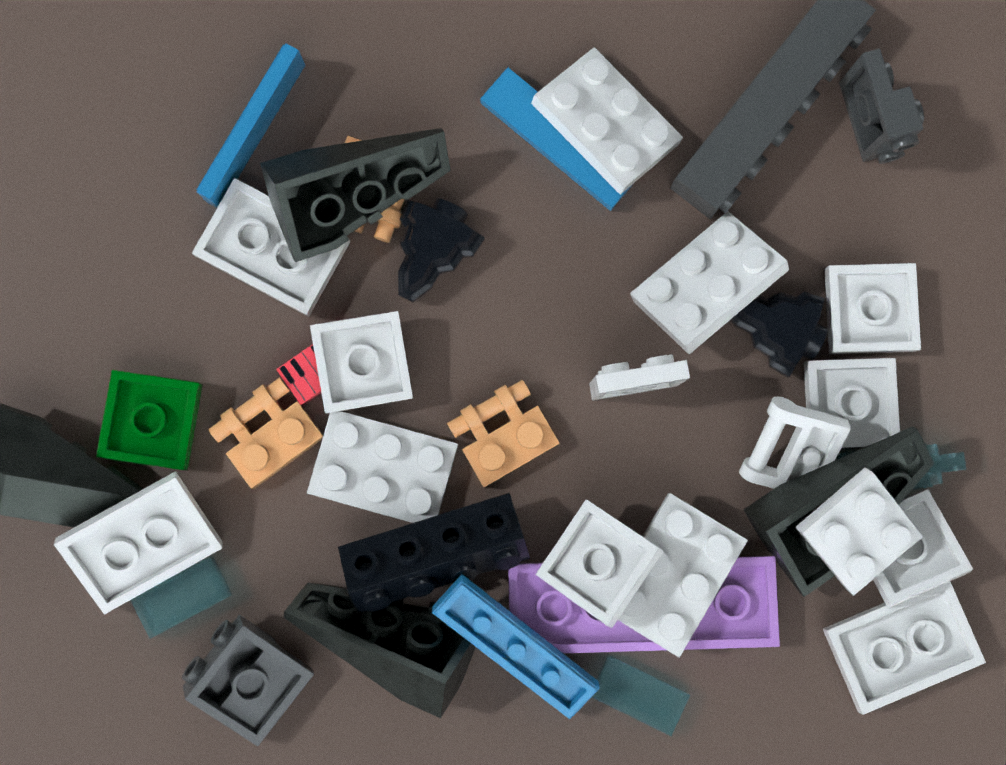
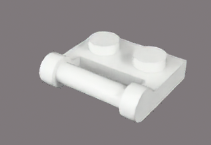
(812, 445)

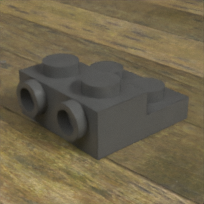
(881, 118)
(245, 679)

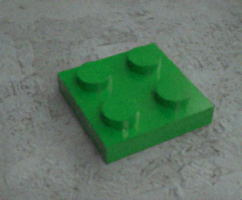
(149, 420)

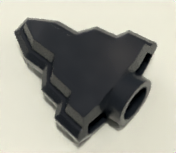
(433, 245)
(784, 328)

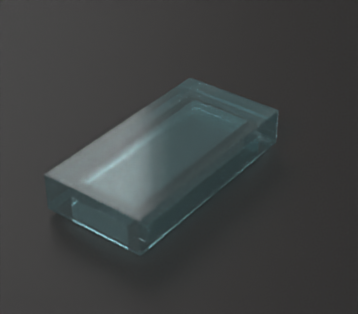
(181, 597)
(640, 695)

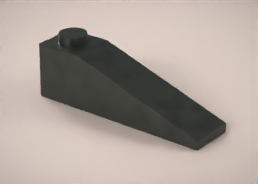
(338, 188)
(897, 463)
(49, 477)
(395, 647)

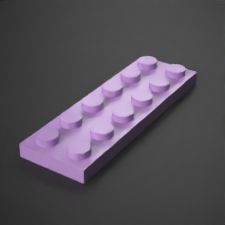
(739, 616)

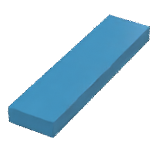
(511, 103)
(252, 124)
(515, 646)

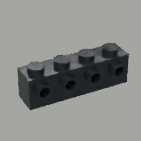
(433, 553)

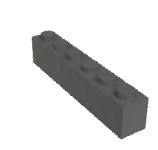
(769, 103)

